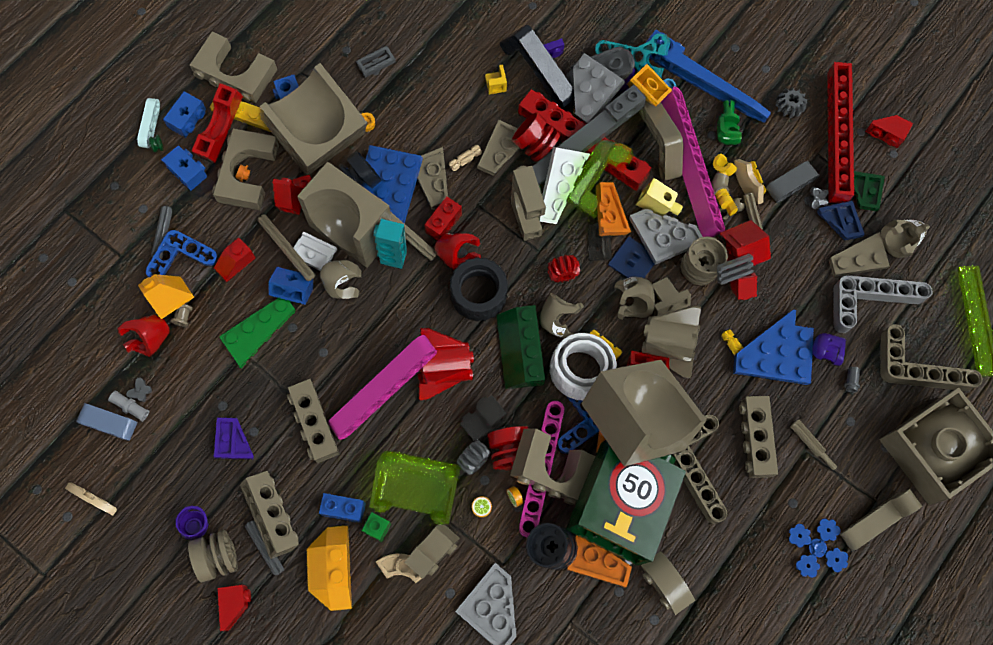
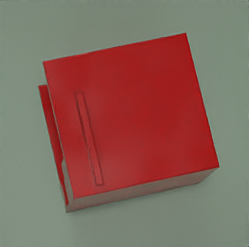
(745, 240)

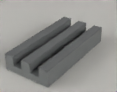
(376, 64)
(735, 272)

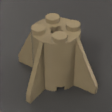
(674, 337)

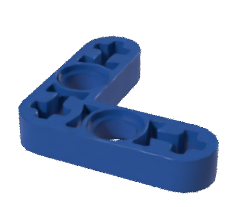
(175, 248)
(587, 424)

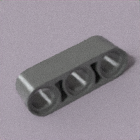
(792, 181)

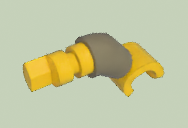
(720, 183)

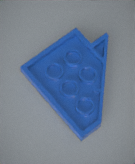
(398, 176)
(779, 353)

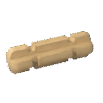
(465, 157)

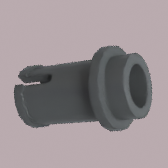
(852, 383)

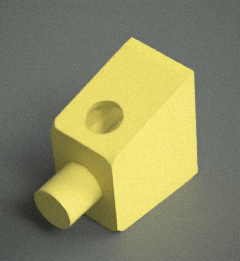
(659, 199)

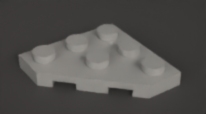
(593, 87)
(663, 235)
(491, 607)

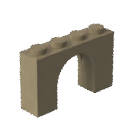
(250, 83)
(242, 146)
(527, 202)
(531, 469)

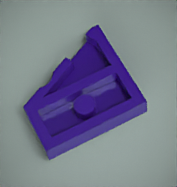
(230, 440)

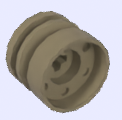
(707, 252)
(208, 557)

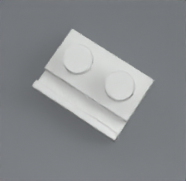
(314, 251)

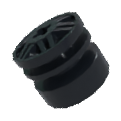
(360, 170)
(541, 544)

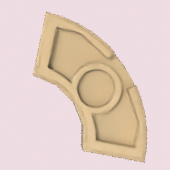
(748, 180)
(91, 498)
(395, 565)

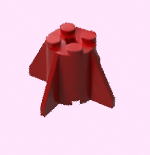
(447, 367)

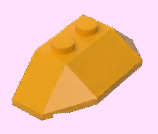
(330, 568)

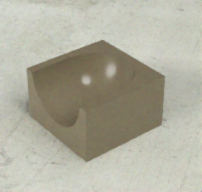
(314, 121)
(344, 212)
(643, 412)
(942, 447)

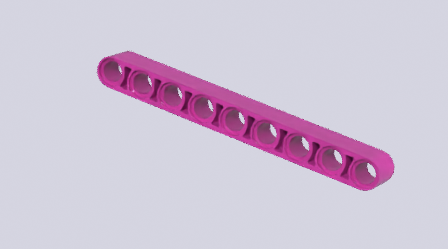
(694, 168)

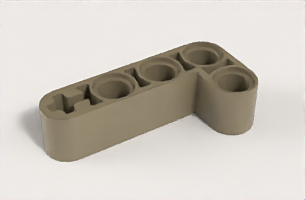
(880, 519)

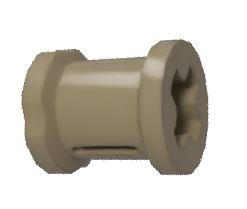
(181, 315)

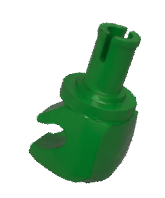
(727, 125)

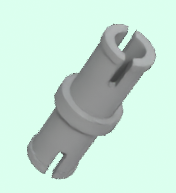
(128, 405)

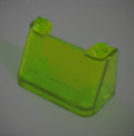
(604, 153)
(415, 485)

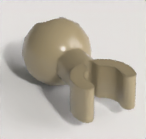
(740, 206)

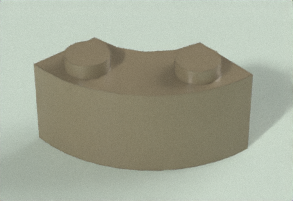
(432, 551)
(668, 582)

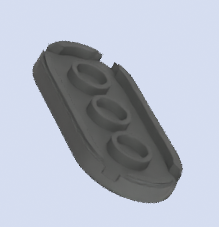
(616, 60)

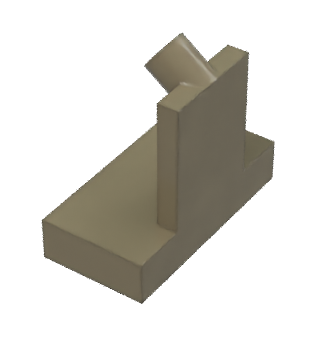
(669, 297)

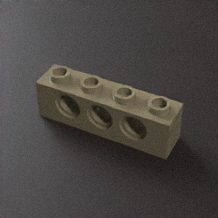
(306, 391)
(761, 407)
(275, 544)

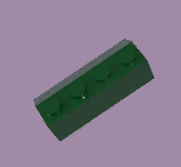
(520, 348)

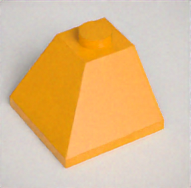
(650, 85)
(165, 293)

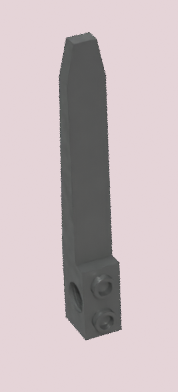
(602, 125)

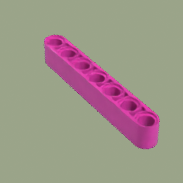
(382, 387)
(531, 496)

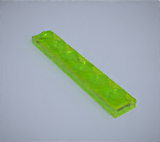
(977, 318)

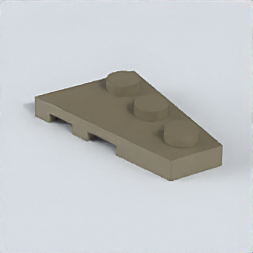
(498, 149)
(433, 177)
(861, 257)

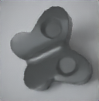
(818, 197)
(139, 391)

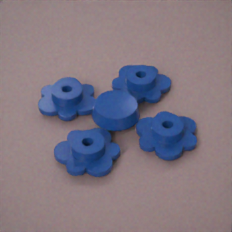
(818, 548)

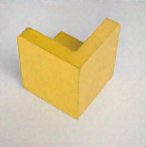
(496, 81)

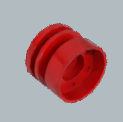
(538, 140)
(507, 443)

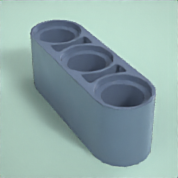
(106, 422)

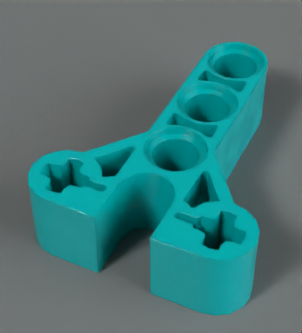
(647, 50)

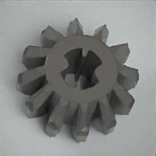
(791, 102)
(473, 457)

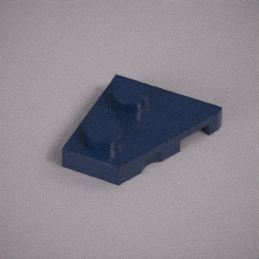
(843, 220)

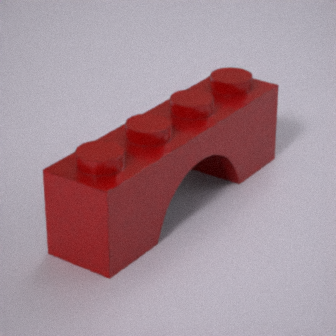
(225, 107)

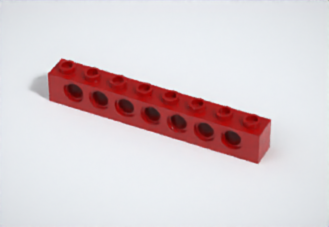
(536, 100)
(840, 133)

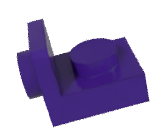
(555, 48)

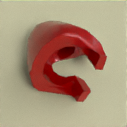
(449, 245)
(151, 330)

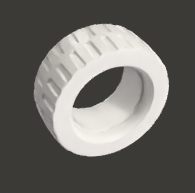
(586, 343)

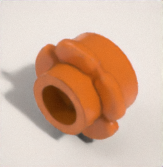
(243, 173)

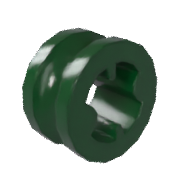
(156, 143)

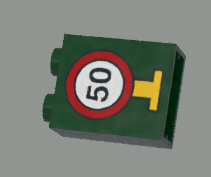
(626, 505)

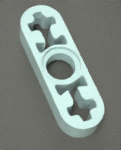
(148, 122)

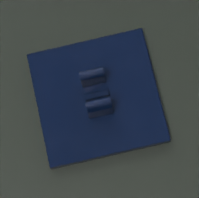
(632, 260)

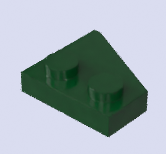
(868, 190)

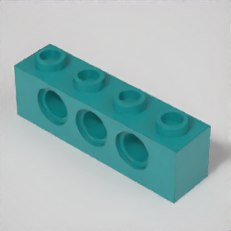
(391, 243)

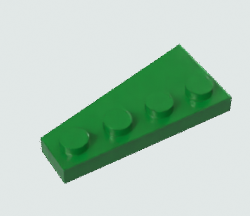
(251, 333)

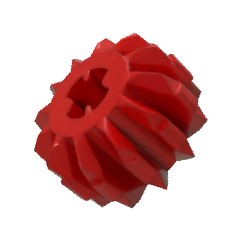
(563, 268)

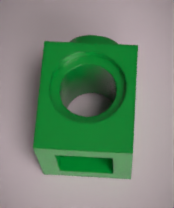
(376, 527)

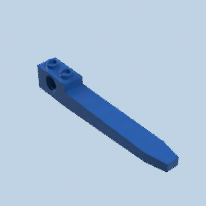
(705, 80)

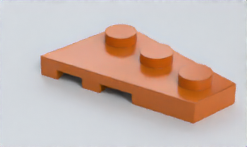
(610, 211)
(599, 564)

